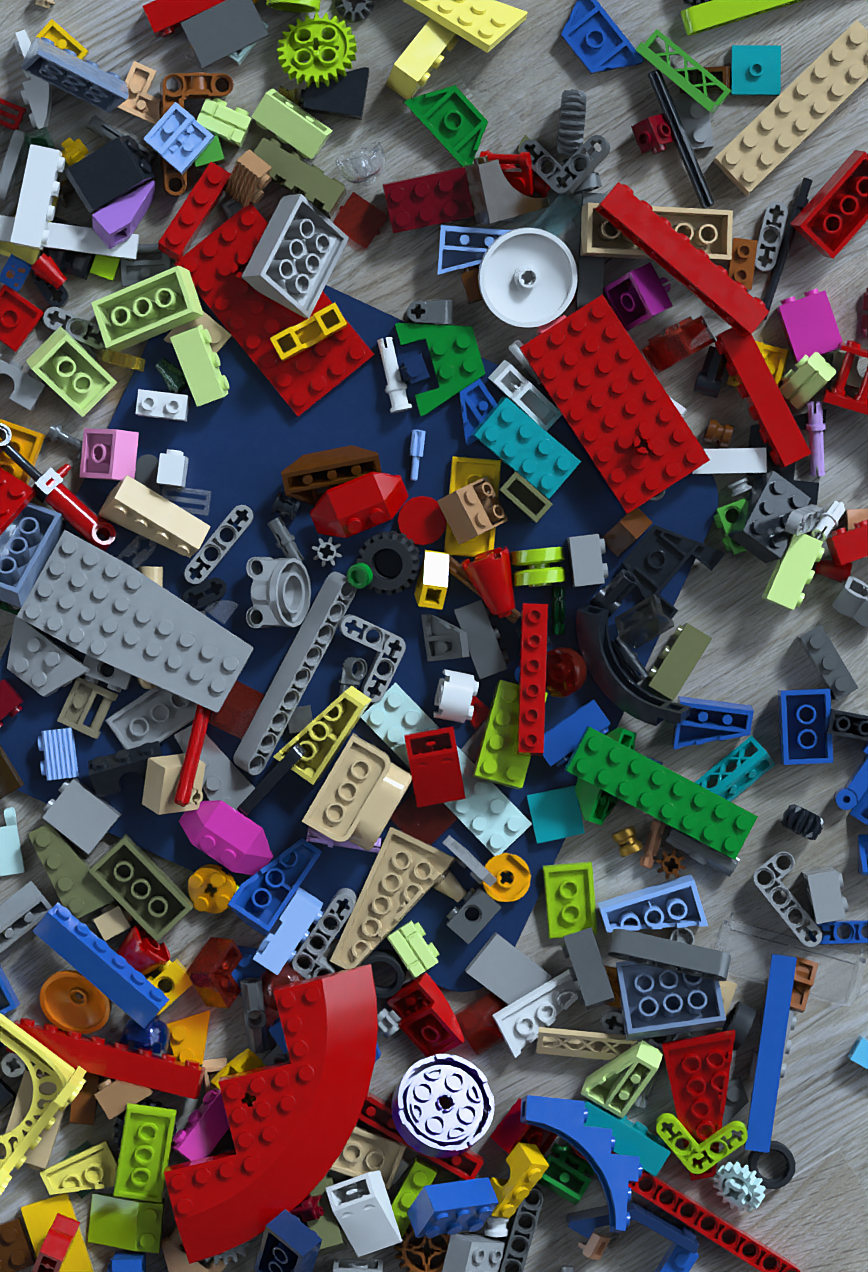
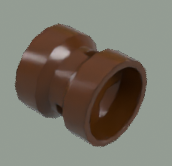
(718, 433)

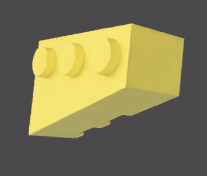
(420, 58)

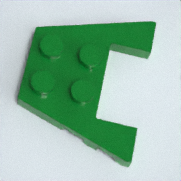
(453, 358)

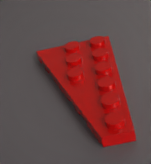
(699, 1085)

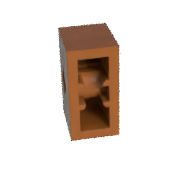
(742, 263)

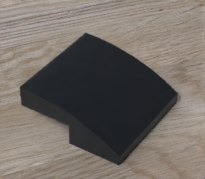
(70, 262)

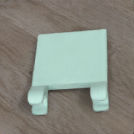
(10, 848)

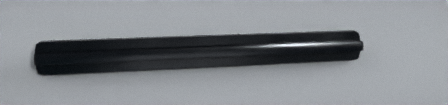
(680, 139)

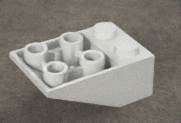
(365, 1212)

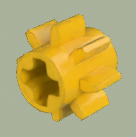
(73, 150)

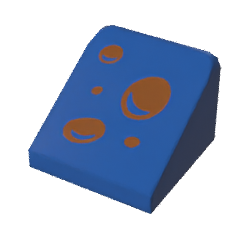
(15, 272)

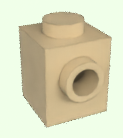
(113, 920)

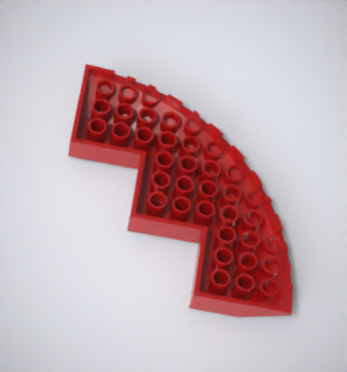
(293, 1124)

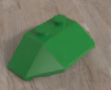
(593, 801)

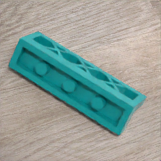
(746, 773)

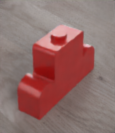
(56, 1244)

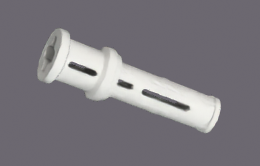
(395, 386)

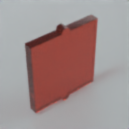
(360, 220)

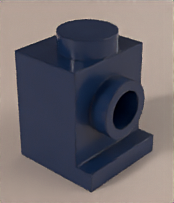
(414, 370)

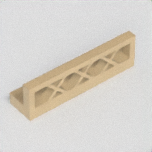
(581, 1043)

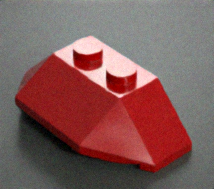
(359, 504)

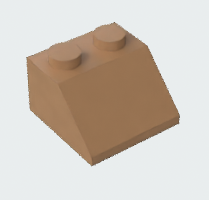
(115, 1095)

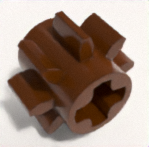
(674, 870)

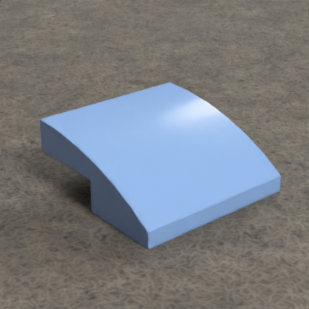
(178, 138)

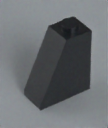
(339, 98)

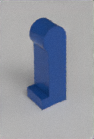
(849, 795)

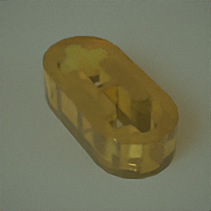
(123, 360)

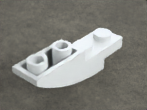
(37, 91)

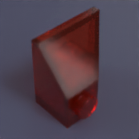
(237, 710)
(478, 1023)

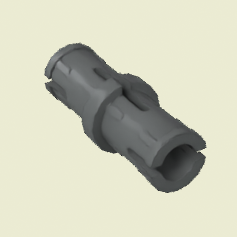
(284, 539)

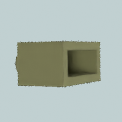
(525, 497)

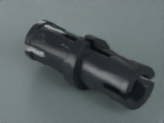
(629, 659)

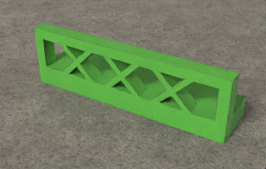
(677, 78)

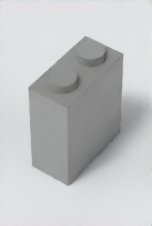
(80, 815)

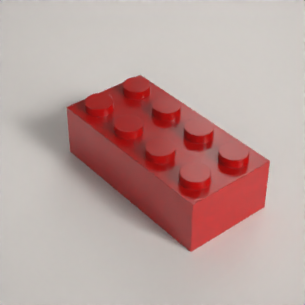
(837, 208)

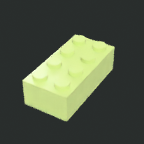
(147, 308)

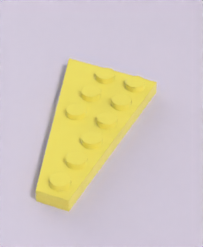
(477, 21)

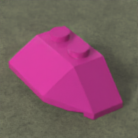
(227, 837)

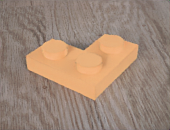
(139, 101)

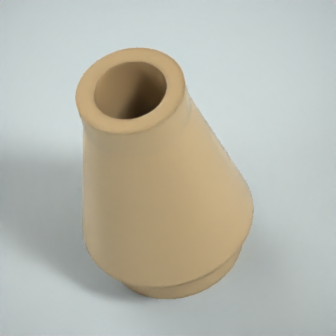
(450, 886)

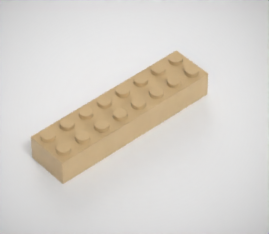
(797, 111)

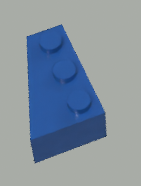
(711, 722)

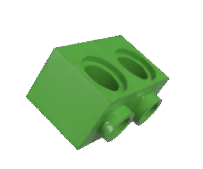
(721, 522)

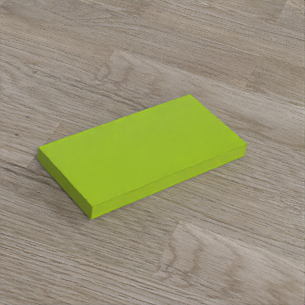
(144, 1152)

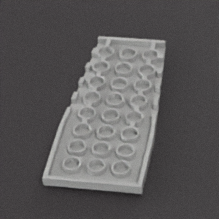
(133, 624)

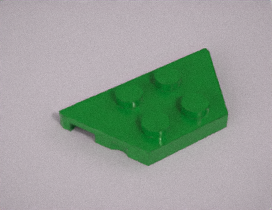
(451, 121)

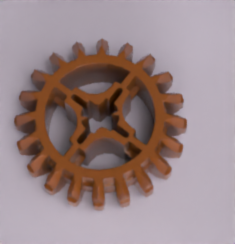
(415, 1249)

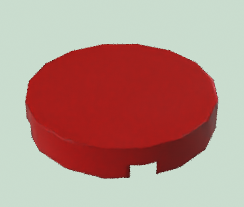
(422, 520)

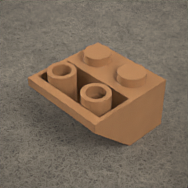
(472, 510)

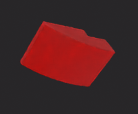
(426, 1016)

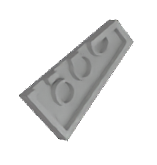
(221, 776)

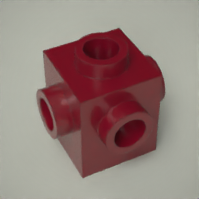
(652, 134)

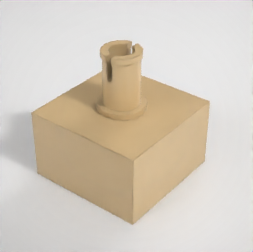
(162, 784)

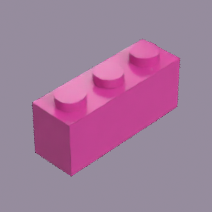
(203, 1129)

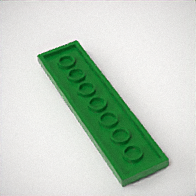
(661, 792)

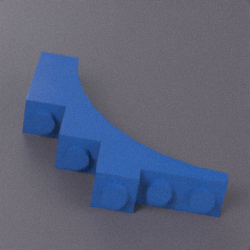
(614, 1171)

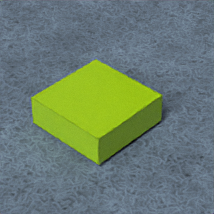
(105, 266)

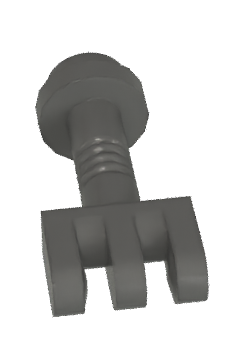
(56, 433)

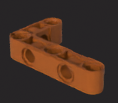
(190, 86)

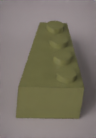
(300, 178)

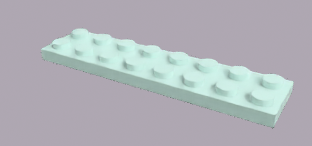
(485, 809)

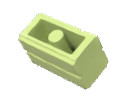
(226, 123)
(806, 380)
(413, 949)

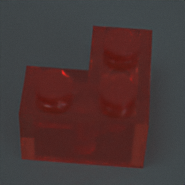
(677, 343)
(213, 970)

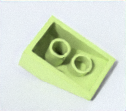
(71, 371)

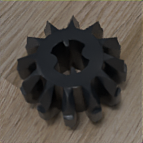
(802, 822)

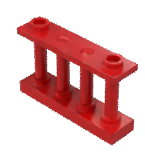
(837, 394)

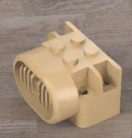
(358, 795)

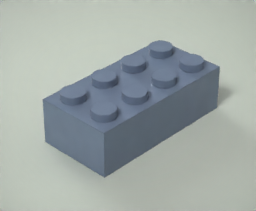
(26, 549)

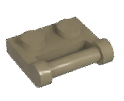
(79, 704)

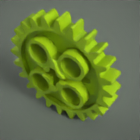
(317, 50)

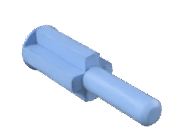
(416, 451)

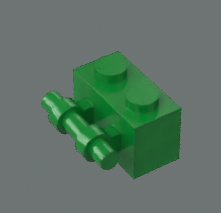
(564, 1179)

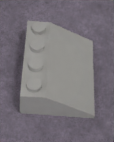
(295, 255)

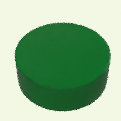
(359, 575)

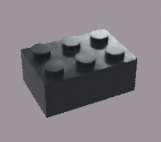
(765, 515)

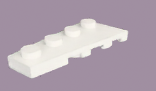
(521, 1019)

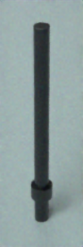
(799, 203)

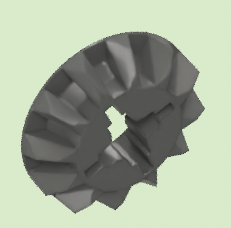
(361, 11)

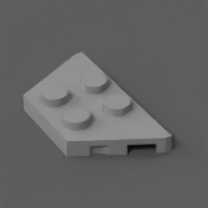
(41, 660)

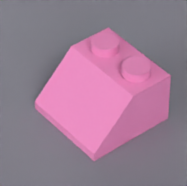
(108, 454)

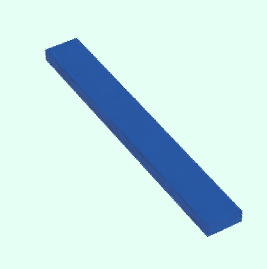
(770, 1052)

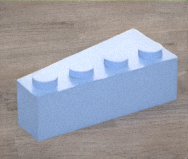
(655, 907)

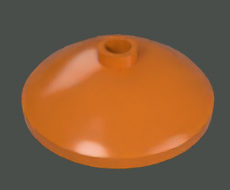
(74, 1002)

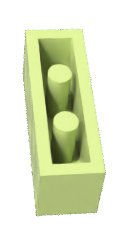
(291, 124)
(200, 365)

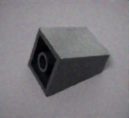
(109, 173)

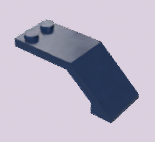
(587, 1220)

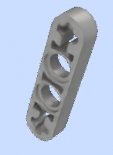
(803, 519)
(216, 542)

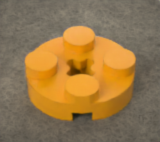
(520, 875)
(200, 895)

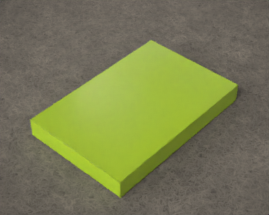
(569, 898)

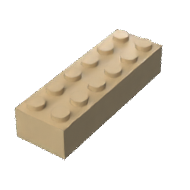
(704, 227)

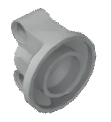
(278, 592)

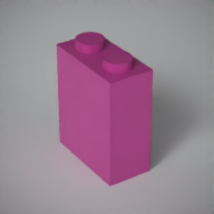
(809, 325)

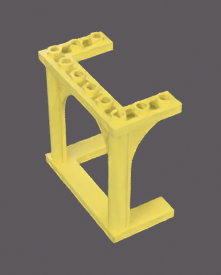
(60, 1073)

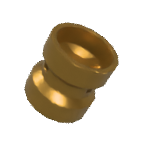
(627, 835)

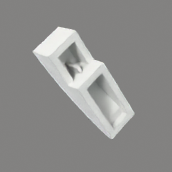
(525, 395)

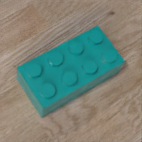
(526, 447)

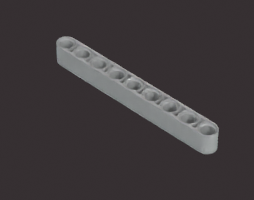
(294, 674)

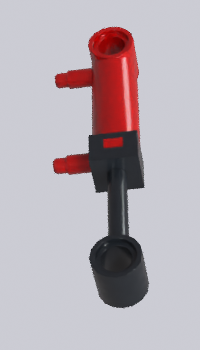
(60, 498)

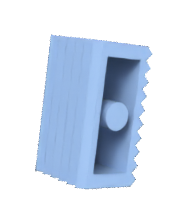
(58, 753)

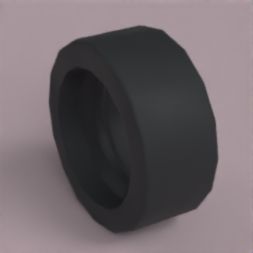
(396, 962)
(740, 1020)
(788, 1174)

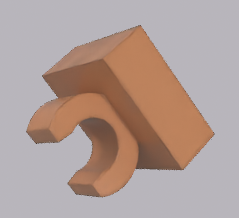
(596, 1246)

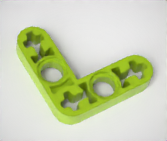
(696, 1150)

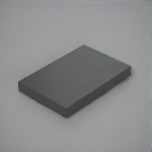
(224, 30)

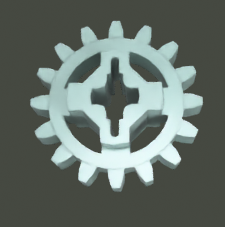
(739, 1186)

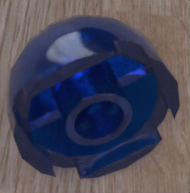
(153, 1037)

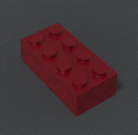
(428, 199)

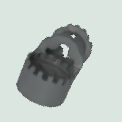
(348, 678)

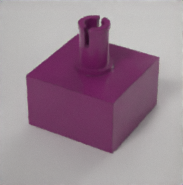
(638, 296)

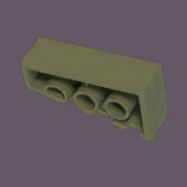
(68, 872)

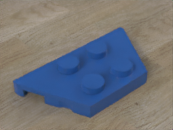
(598, 39)

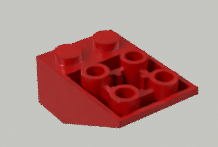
(434, 766)

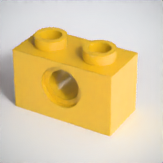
(177, 975)

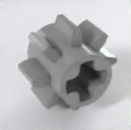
(323, 545)
(387, 1023)

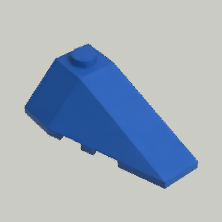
(267, 892)

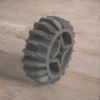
(571, 122)

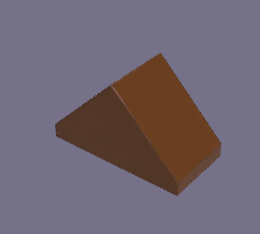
(626, 531)

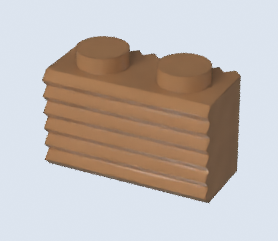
(248, 179)

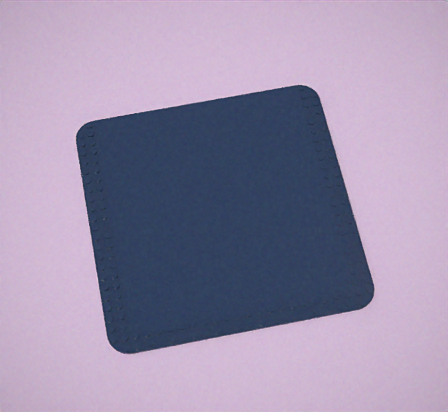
(238, 454)

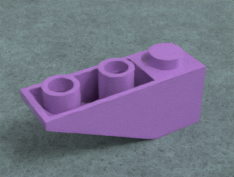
(122, 217)

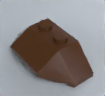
(322, 470)

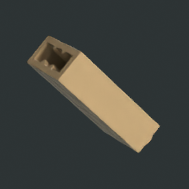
(42, 1153)

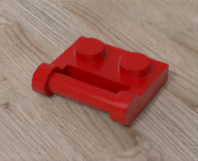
(519, 178)

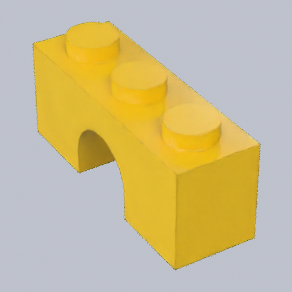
(309, 332)
(526, 1168)

